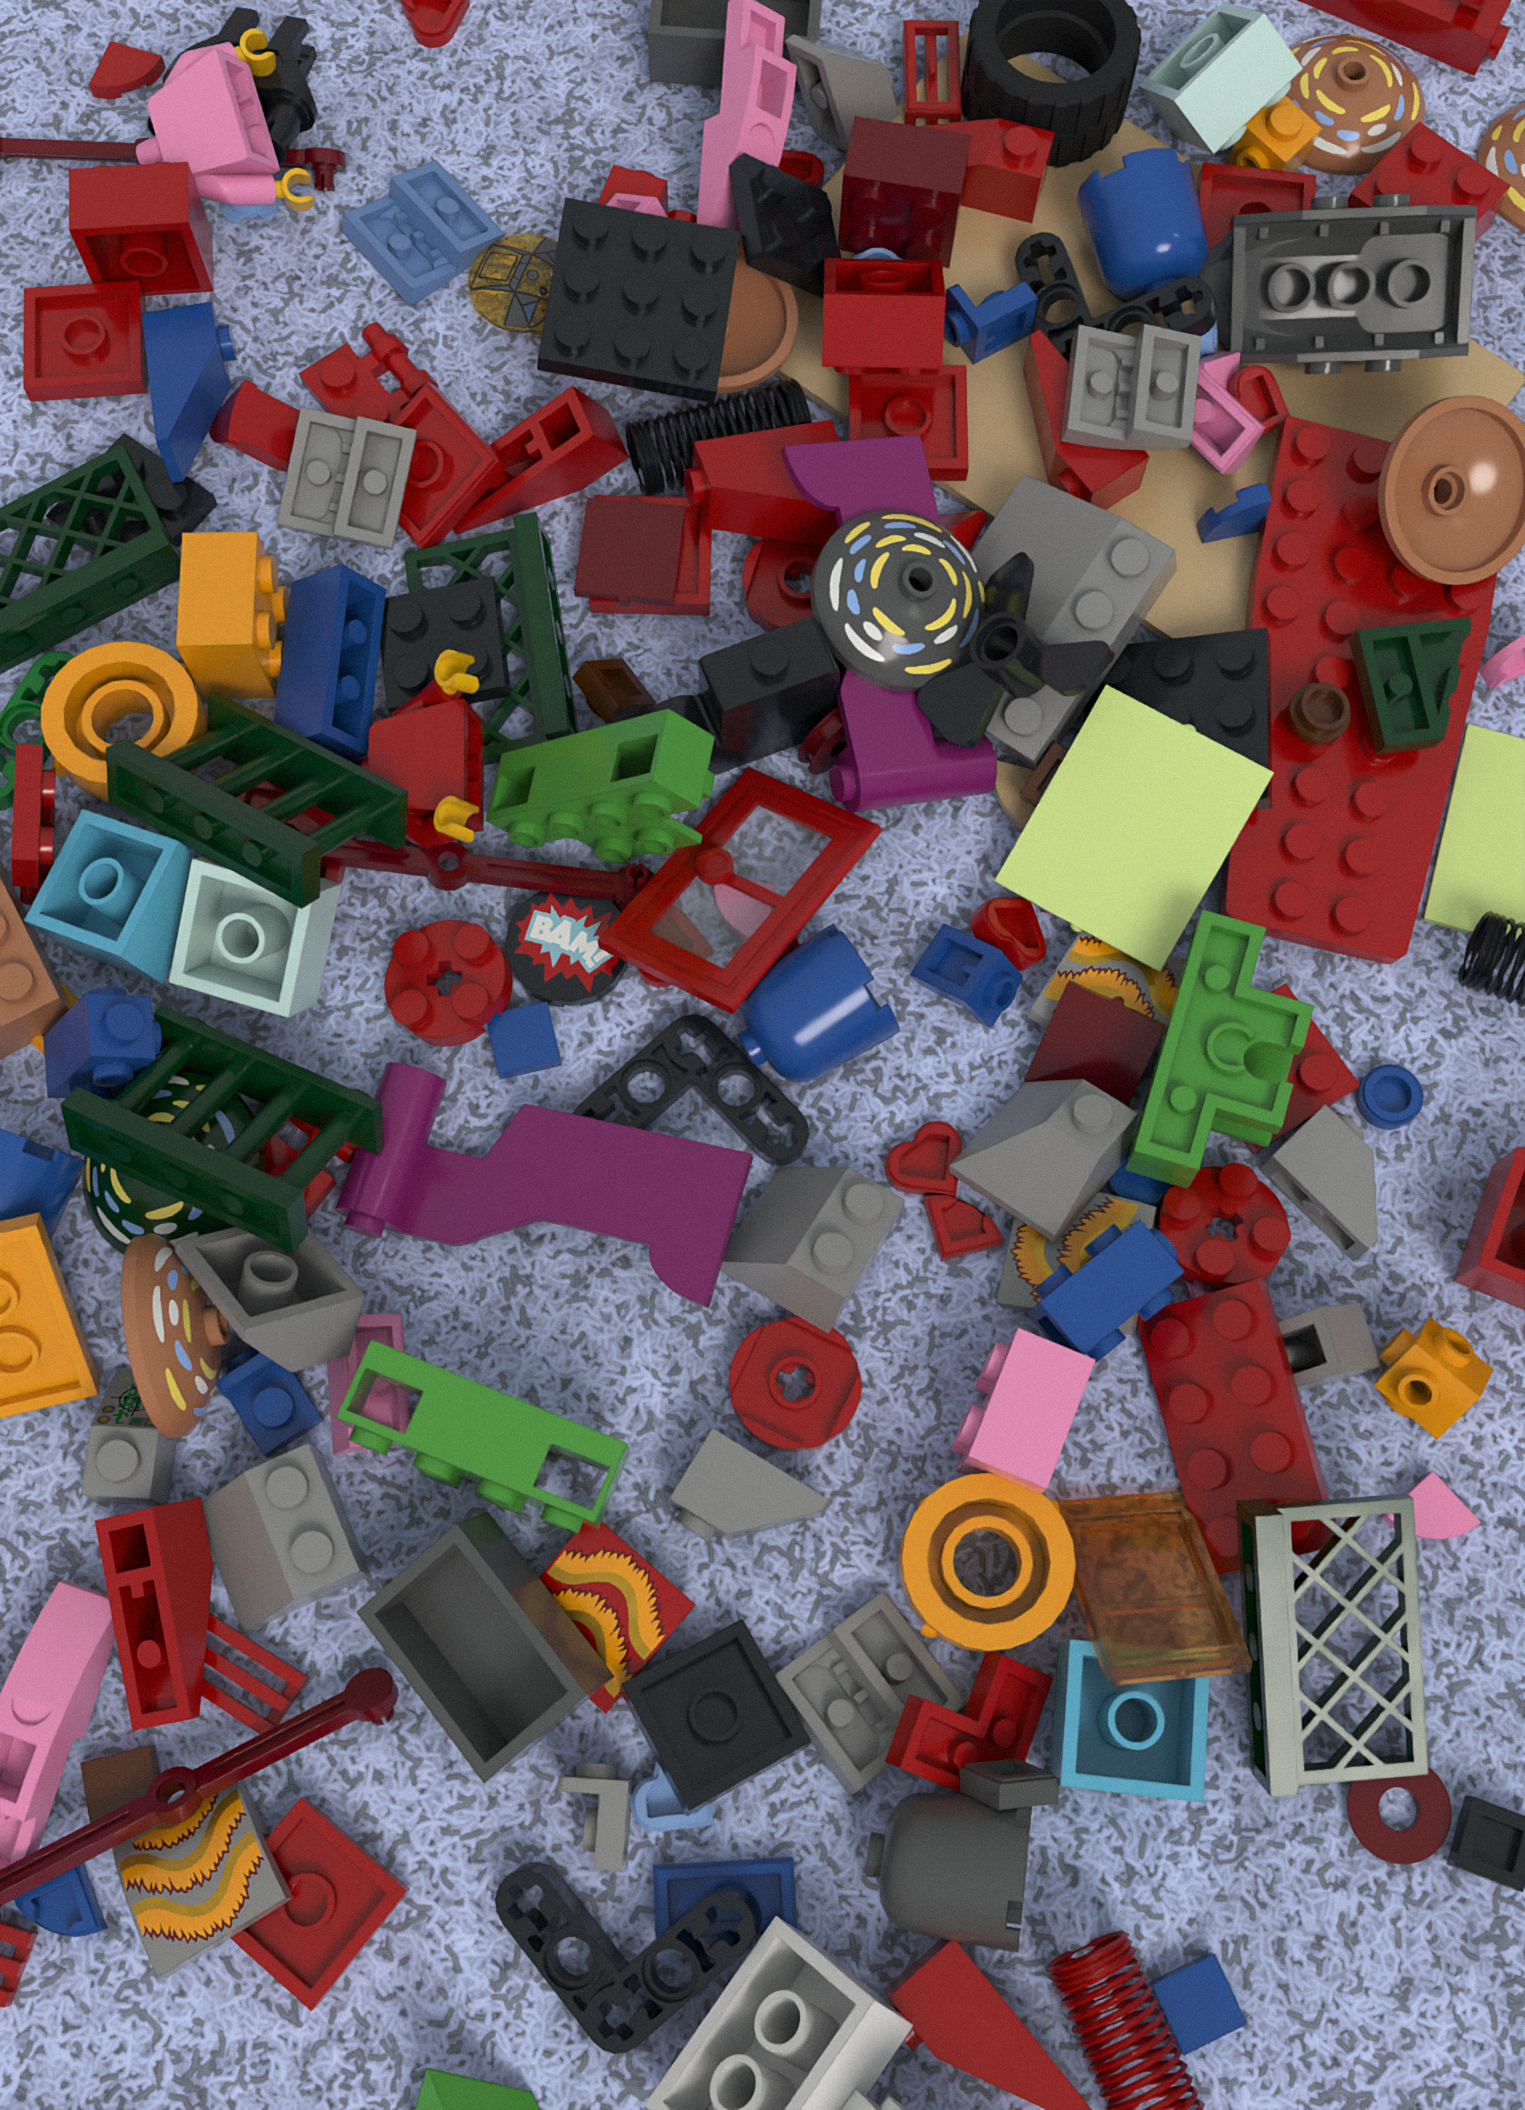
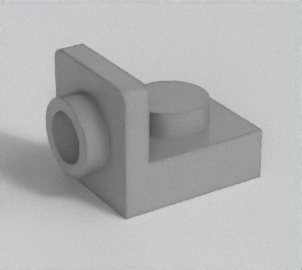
(607, 1826)

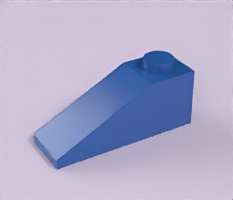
(186, 379)

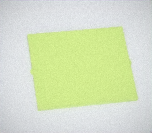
(1133, 828)
(1482, 835)

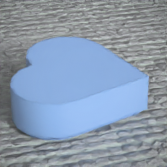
(659, 1810)

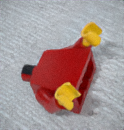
(436, 755)

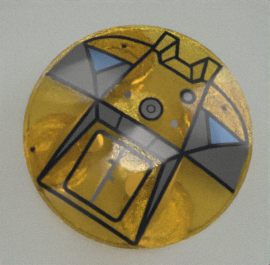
(513, 282)

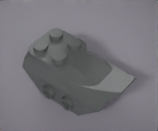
(1346, 284)

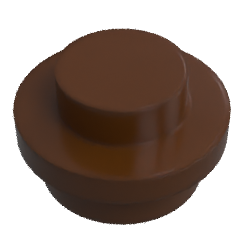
(1319, 713)

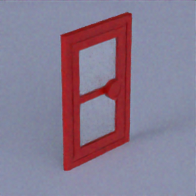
(742, 895)

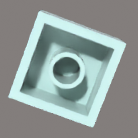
(1221, 77)
(250, 942)

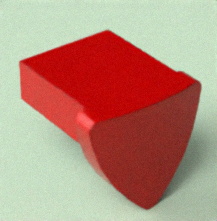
(256, 426)

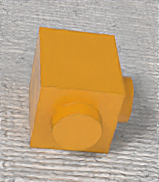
(1276, 138)

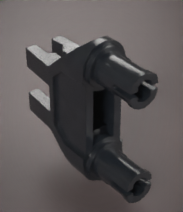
(284, 92)

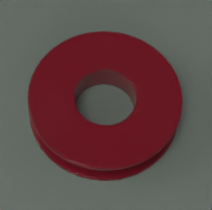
(824, 744)
(1416, 1841)

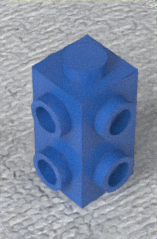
(101, 1043)
(1122, 1278)

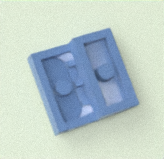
(421, 231)

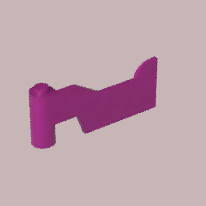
(888, 737)
(549, 1170)

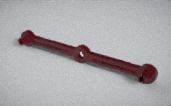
(322, 161)
(490, 870)
(365, 1698)

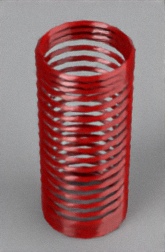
(1074, 1976)

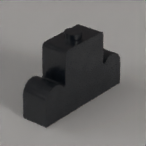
(762, 694)

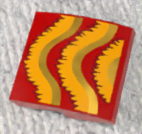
(615, 1603)

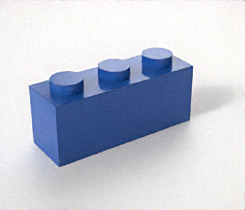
(331, 660)

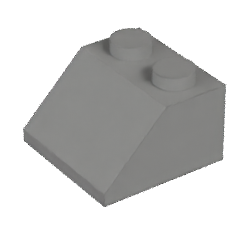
(812, 1239)
(280, 1302)
(282, 1537)

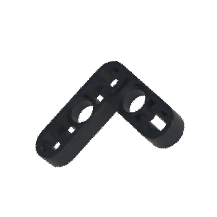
(1067, 286)
(683, 1073)
(611, 1974)

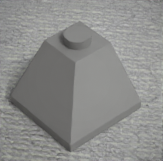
(1048, 1152)

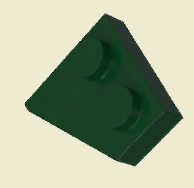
(1408, 680)

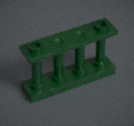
(248, 838)
(220, 1178)

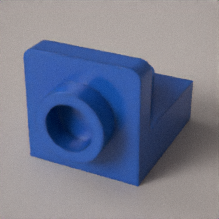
(991, 325)
(968, 974)
(268, 1400)

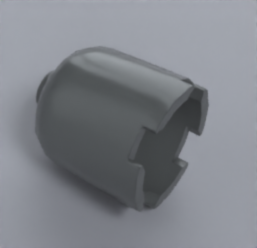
(953, 1868)

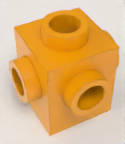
(1431, 1376)

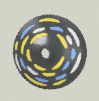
(875, 615)

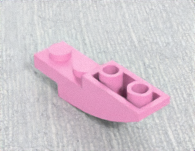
(753, 107)
(47, 1708)

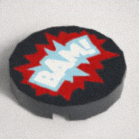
(557, 948)

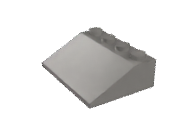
(1088, 584)

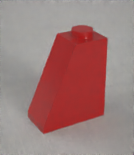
(748, 490)

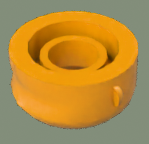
(106, 686)
(1041, 1554)

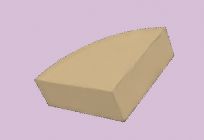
(1007, 788)

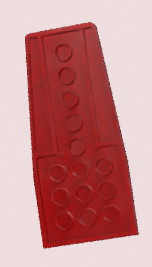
(1347, 828)

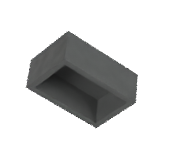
(689, 36)
(484, 1645)

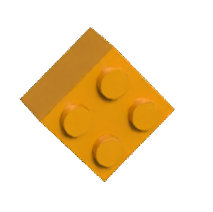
(230, 614)

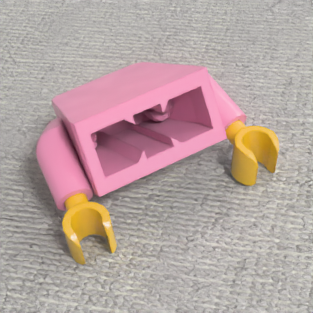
(217, 125)

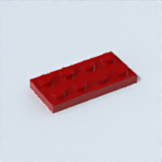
(1233, 1414)

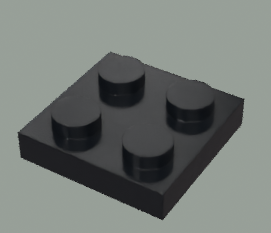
(783, 224)
(180, 504)
(442, 618)
(714, 1716)

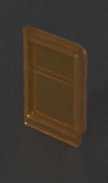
(1151, 1590)

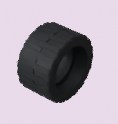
(1082, 112)

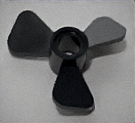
(1007, 659)

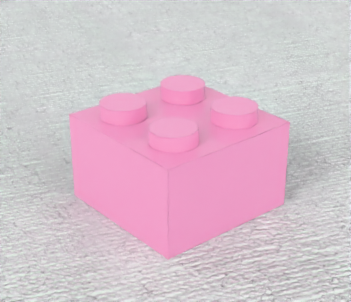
(1025, 1411)

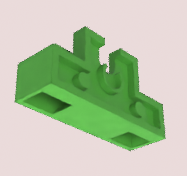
(607, 787)
(1219, 1055)
(481, 1437)

